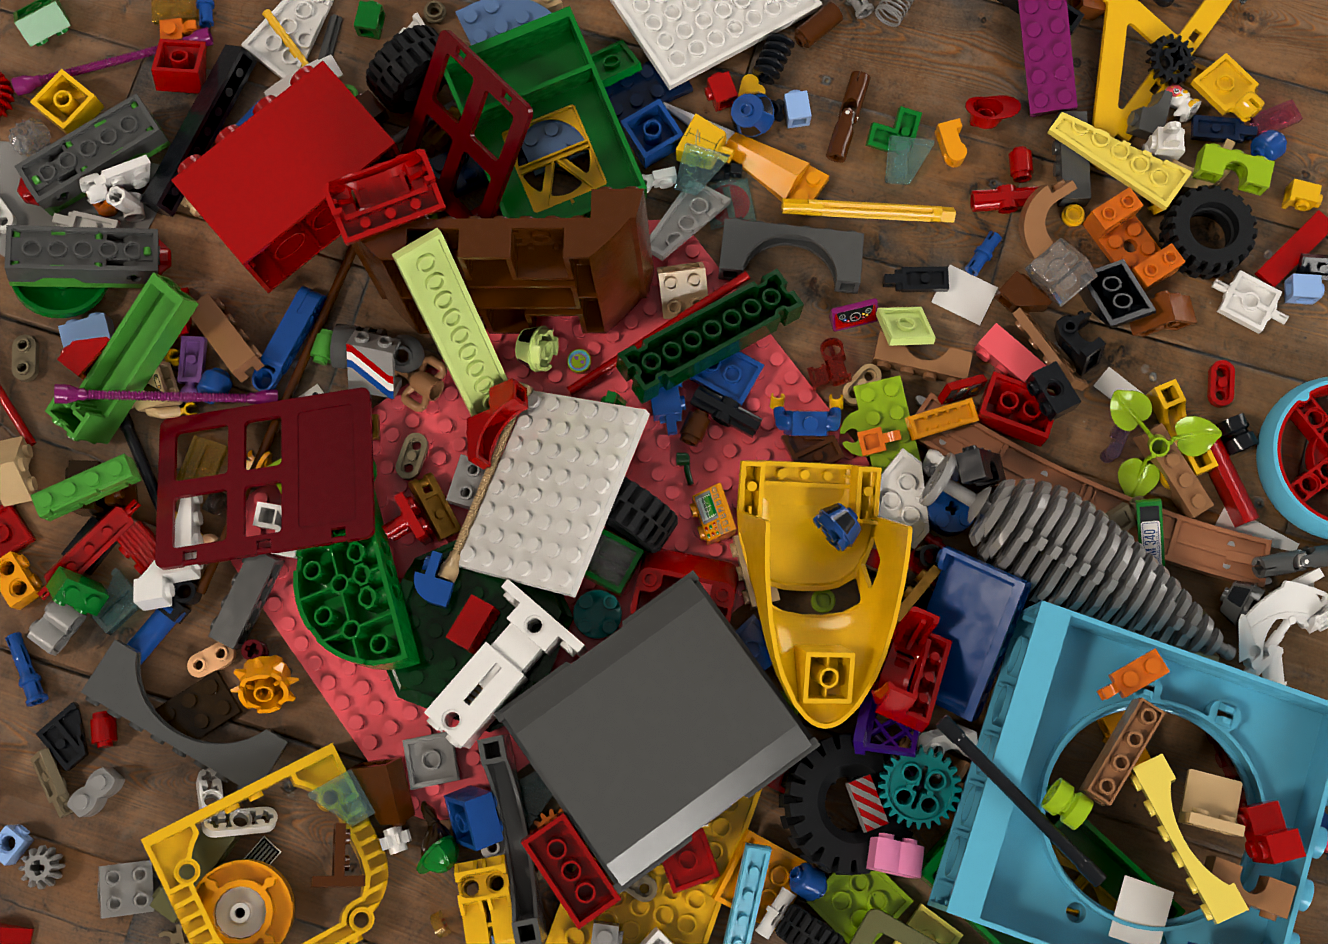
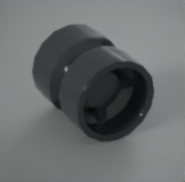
(1236, 434)

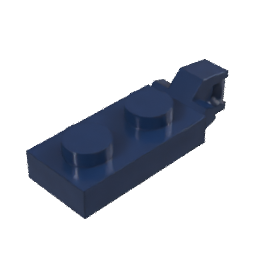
(1220, 128)

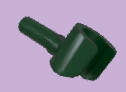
(683, 459)

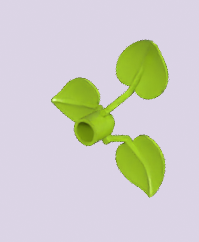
(1194, 438)

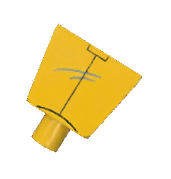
(706, 135)

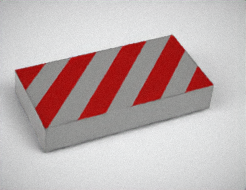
(866, 803)

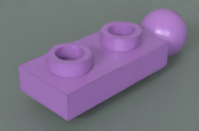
(191, 362)

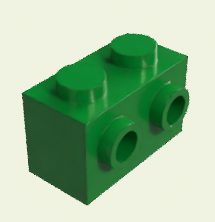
(77, 591)

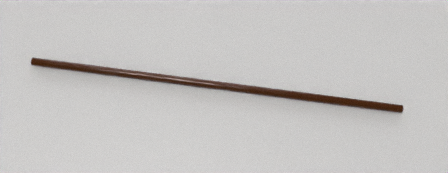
(290, 390)

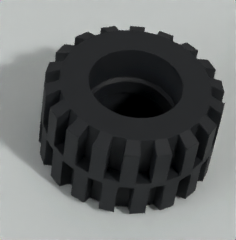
(804, 928)

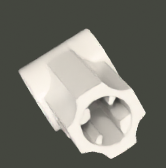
(127, 202)

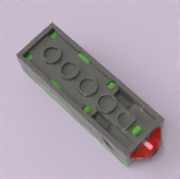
(110, 139)
(83, 256)

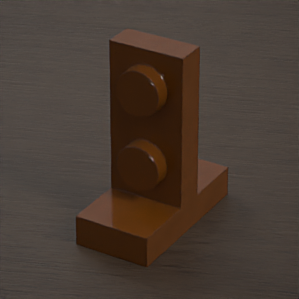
(340, 863)

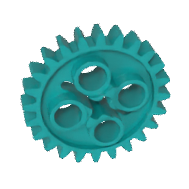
(942, 793)

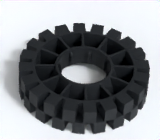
(806, 812)

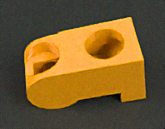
(949, 142)

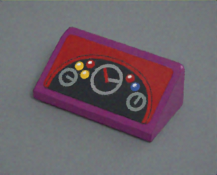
(854, 315)

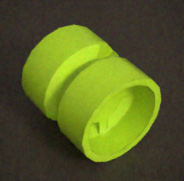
(1069, 805)

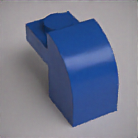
(431, 588)

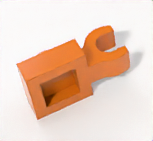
(177, 28)
(874, 441)

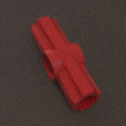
(1002, 199)

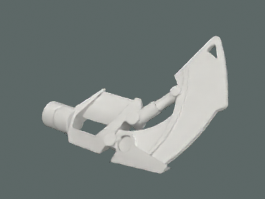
(1290, 602)

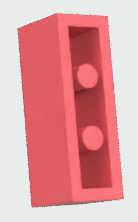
(1007, 354)

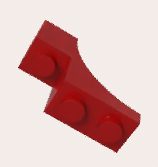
(484, 428)

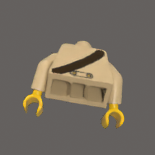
(164, 381)

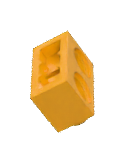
(11, 584)

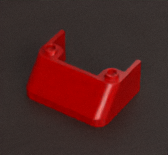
(717, 573)

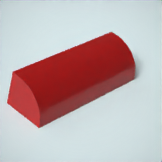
(1231, 488)

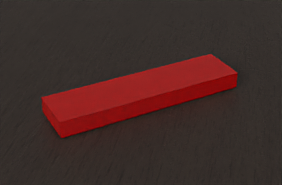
(1289, 254)

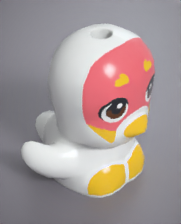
(1183, 103)

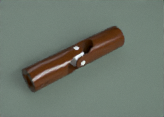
(843, 130)

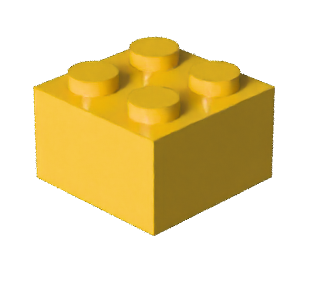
(67, 102)

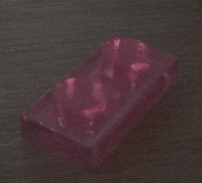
(1277, 117)

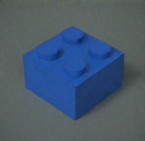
(652, 133)
(474, 817)

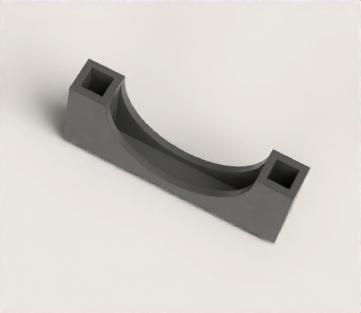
(837, 249)

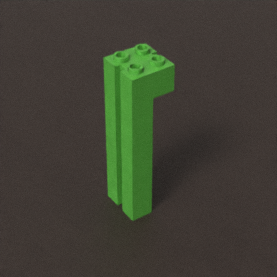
(127, 360)

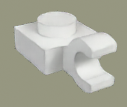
(661, 178)

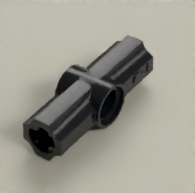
(726, 411)

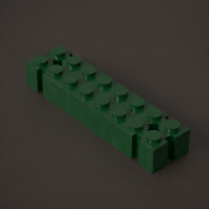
(709, 335)

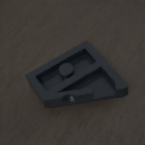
(66, 737)

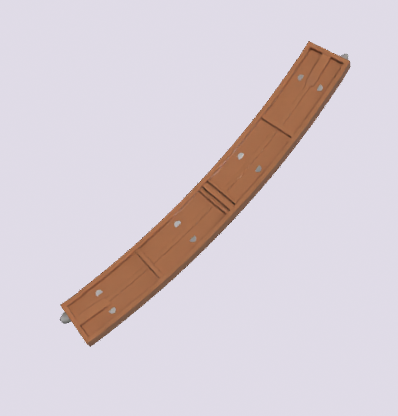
(1187, 541)

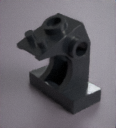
(1081, 352)

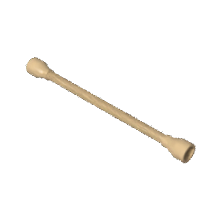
(450, 567)

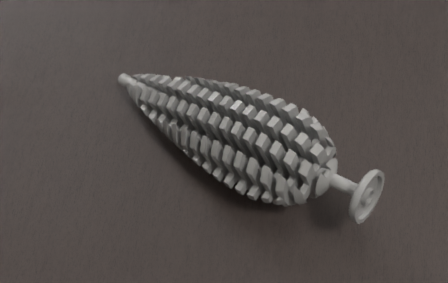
(1078, 559)

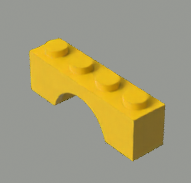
(1169, 407)

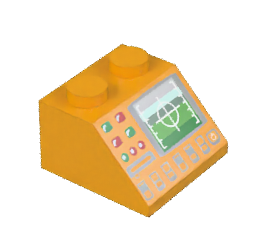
(713, 515)

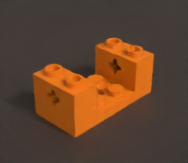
(1116, 224)

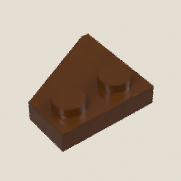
(813, 448)

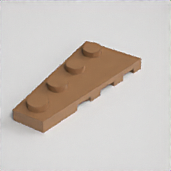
(1026, 323)

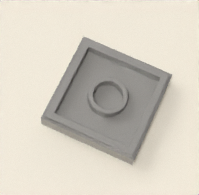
(430, 760)

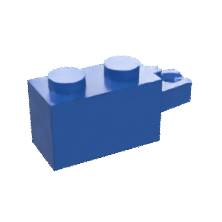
(668, 408)

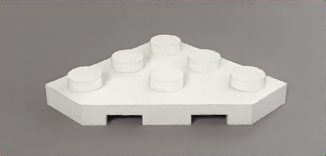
(900, 495)

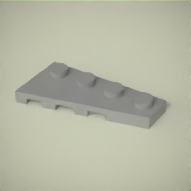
(684, 219)

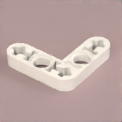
(247, 813)

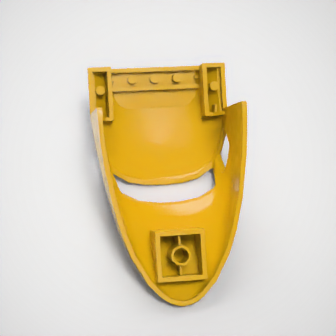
(832, 657)

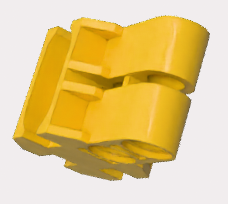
(476, 908)

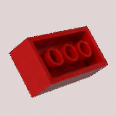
(585, 890)

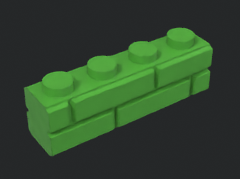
(86, 487)

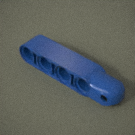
(288, 338)

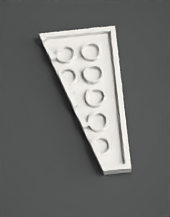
(301, 22)

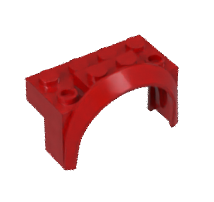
(384, 196)
(930, 654)

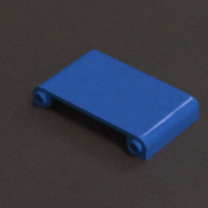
(979, 615)

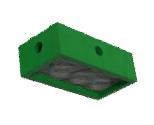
(613, 563)

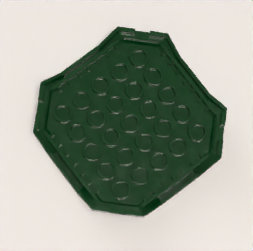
(430, 624)

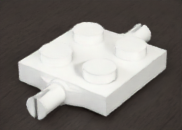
(1249, 301)

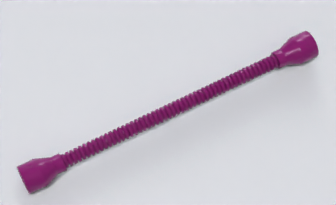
(26, 84)
(67, 394)

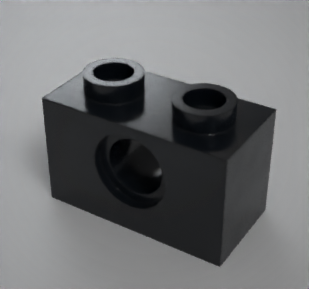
(1052, 378)

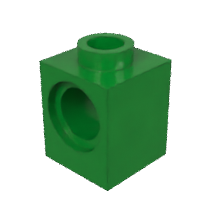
(369, 19)

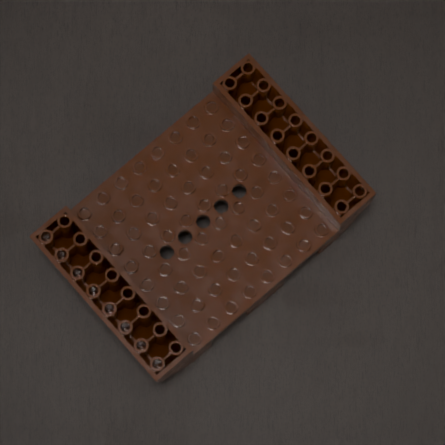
(532, 264)

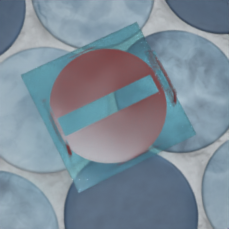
(740, 205)

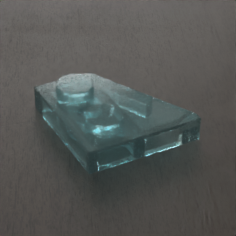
(344, 798)

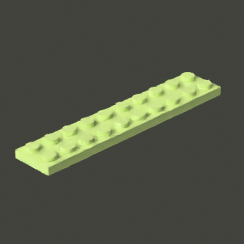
(451, 318)

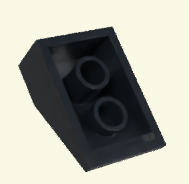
(1116, 295)

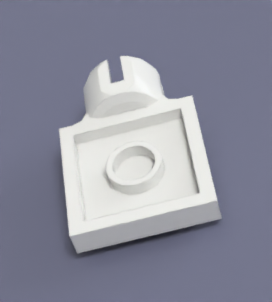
(125, 175)

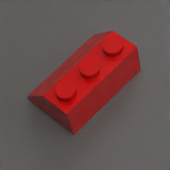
(1013, 410)

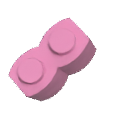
(895, 857)

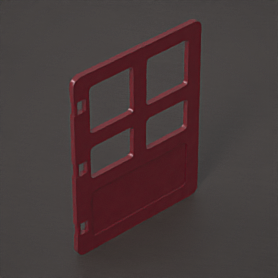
(322, 477)

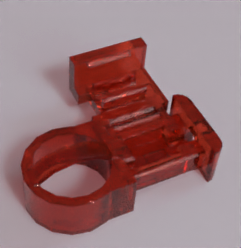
(833, 368)

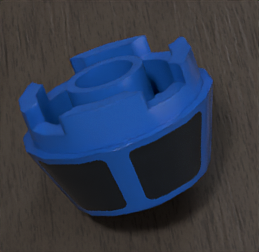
(752, 114)
(838, 525)

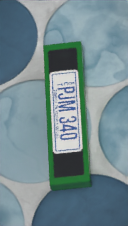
(1150, 527)

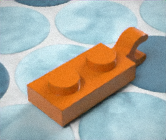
(1134, 675)

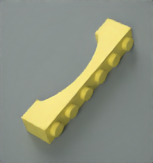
(1219, 899)

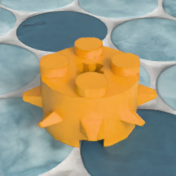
(264, 683)

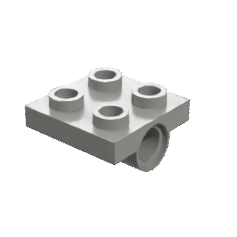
(125, 889)

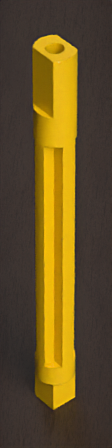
(868, 210)

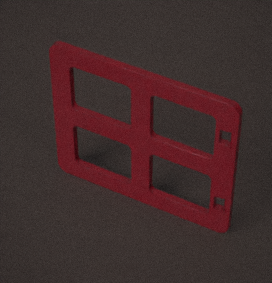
(463, 131)

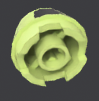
(536, 348)

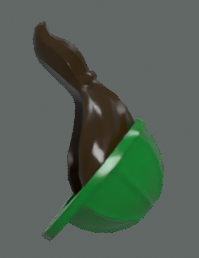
(438, 847)

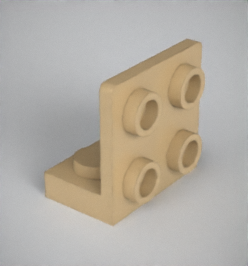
(681, 287)
(1211, 803)

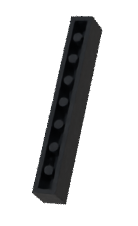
(200, 125)

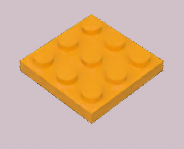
(777, 875)

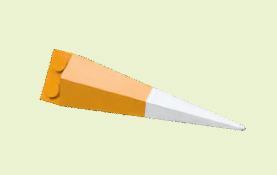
(775, 170)

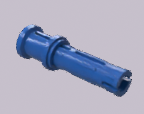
(29, 679)

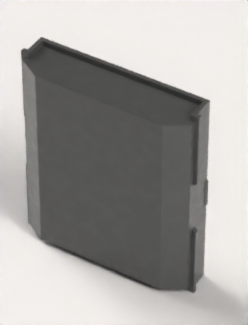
(656, 731)

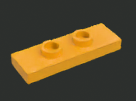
(941, 419)

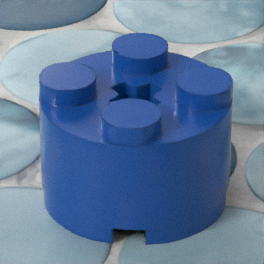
(942, 521)

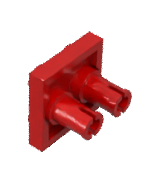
(408, 521)

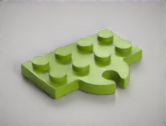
(883, 406)

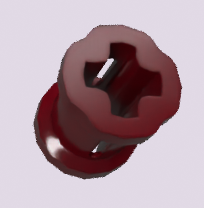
(252, 643)

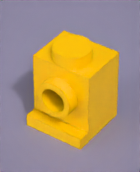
(1302, 195)

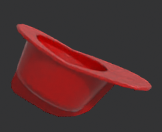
(990, 110)

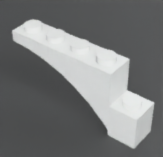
(155, 586)

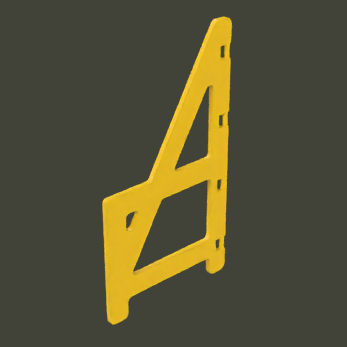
(1117, 17)

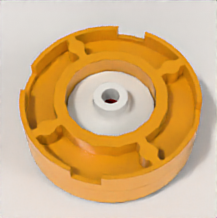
(256, 889)

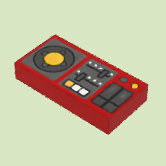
(962, 389)

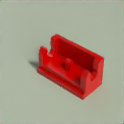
(473, 624)

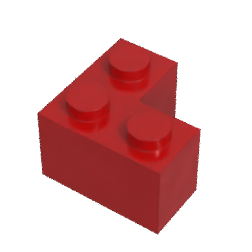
(1267, 834)

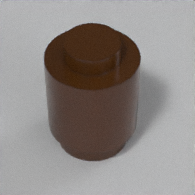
(694, 427)

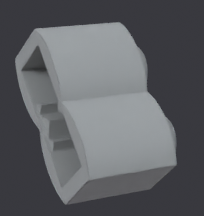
(55, 627)
(94, 795)

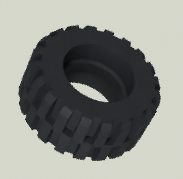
(401, 67)
(1224, 209)
(641, 517)

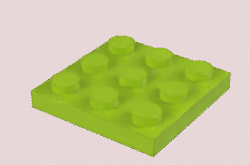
(852, 896)

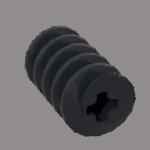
(772, 58)

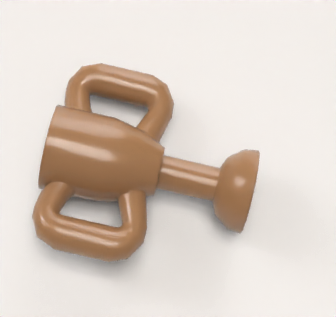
(424, 383)

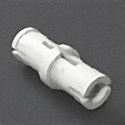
(775, 913)

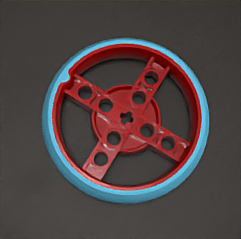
(1291, 496)

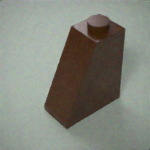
(386, 790)

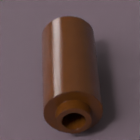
(818, 25)

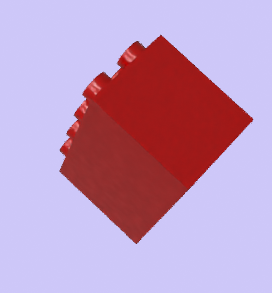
(268, 174)

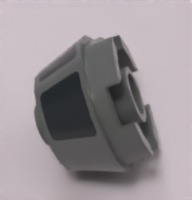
(1240, 599)

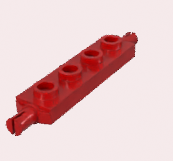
(94, 542)

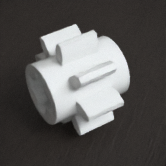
(395, 840)

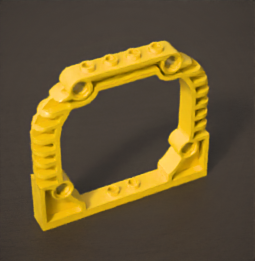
(174, 844)

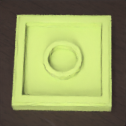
(905, 326)

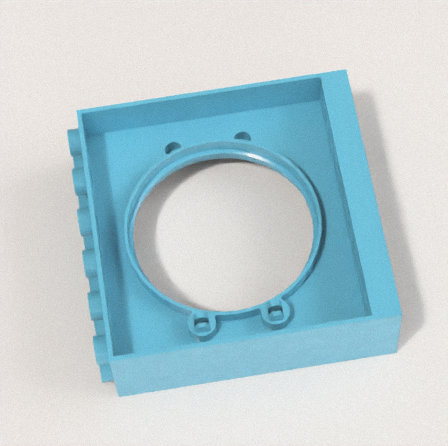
(1003, 866)

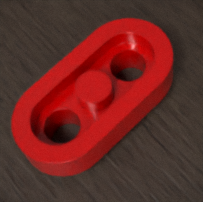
(1222, 385)

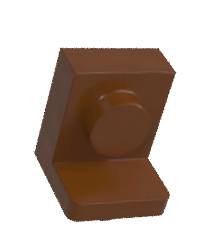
(122, 497)

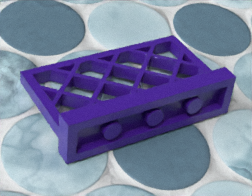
(865, 731)

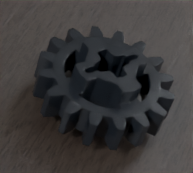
(1170, 59)

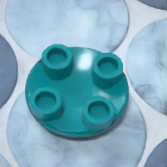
(597, 614)

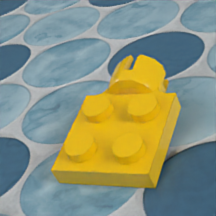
(1229, 89)

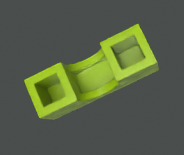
(1253, 171)

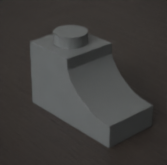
(1145, 120)

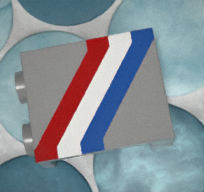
(372, 363)

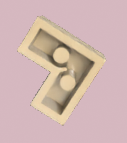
(15, 479)

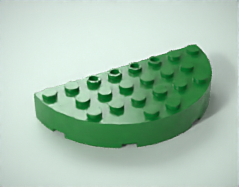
(355, 601)

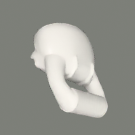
(931, 462)

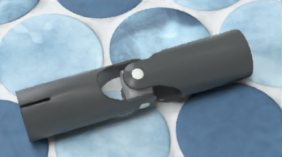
(1283, 562)

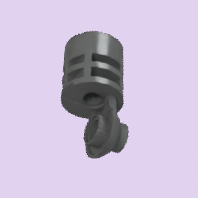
(343, 332)

